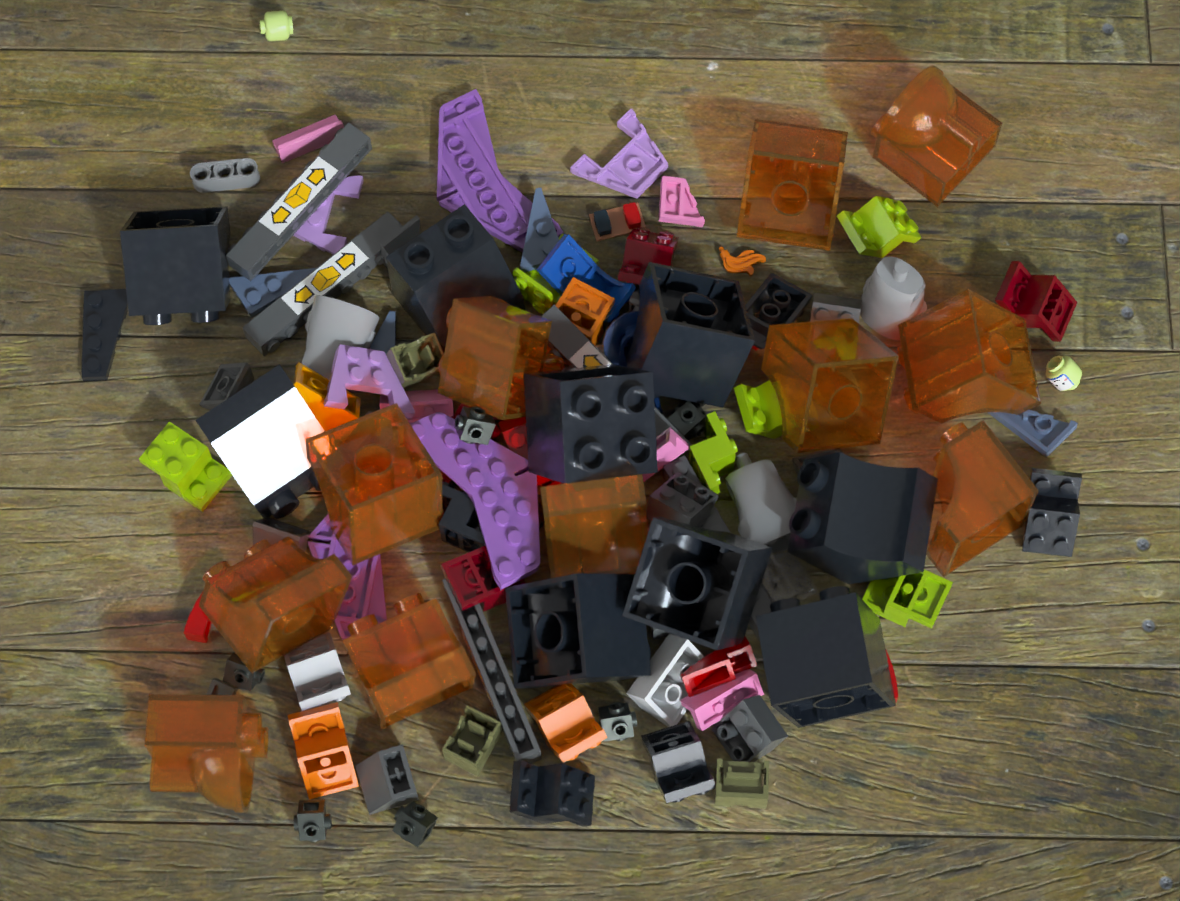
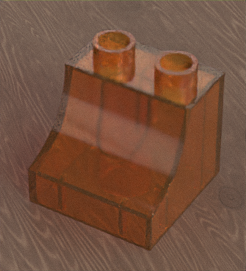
(792, 184)
(967, 360)
(829, 383)
(376, 483)
(980, 496)
(594, 526)
(273, 600)
(408, 660)

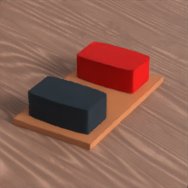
(616, 221)

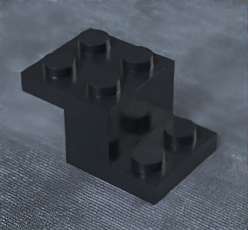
(1054, 513)
(460, 520)
(678, 762)
(552, 793)

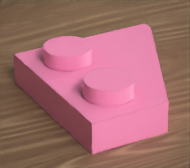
(677, 203)

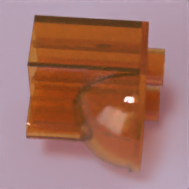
(934, 135)
(489, 353)
(205, 747)

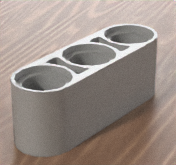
(235, 179)

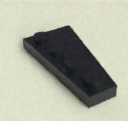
(101, 330)

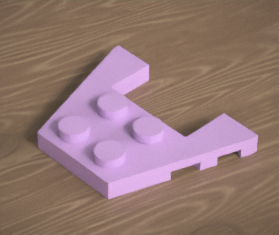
(630, 169)
(314, 228)
(367, 372)

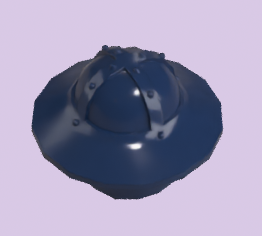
(619, 338)

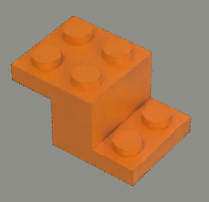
(585, 308)
(565, 721)
(323, 750)

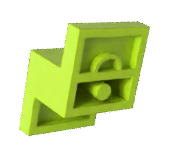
(879, 226)
(760, 409)
(713, 456)
(185, 466)
(908, 597)

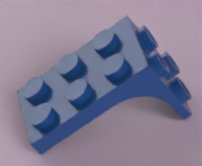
(571, 261)

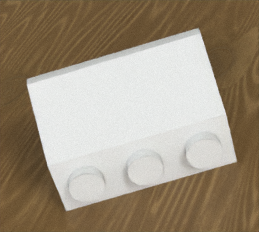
(664, 688)

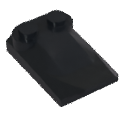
(775, 304)

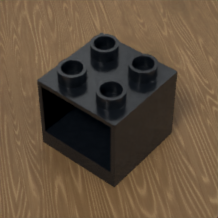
(590, 423)
(825, 658)

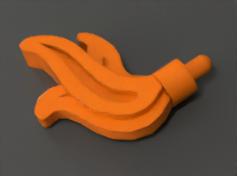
(741, 263)

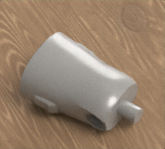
(892, 296)
(332, 324)
(761, 502)

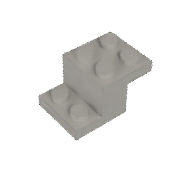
(317, 673)

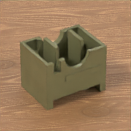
(416, 360)
(471, 743)
(741, 784)

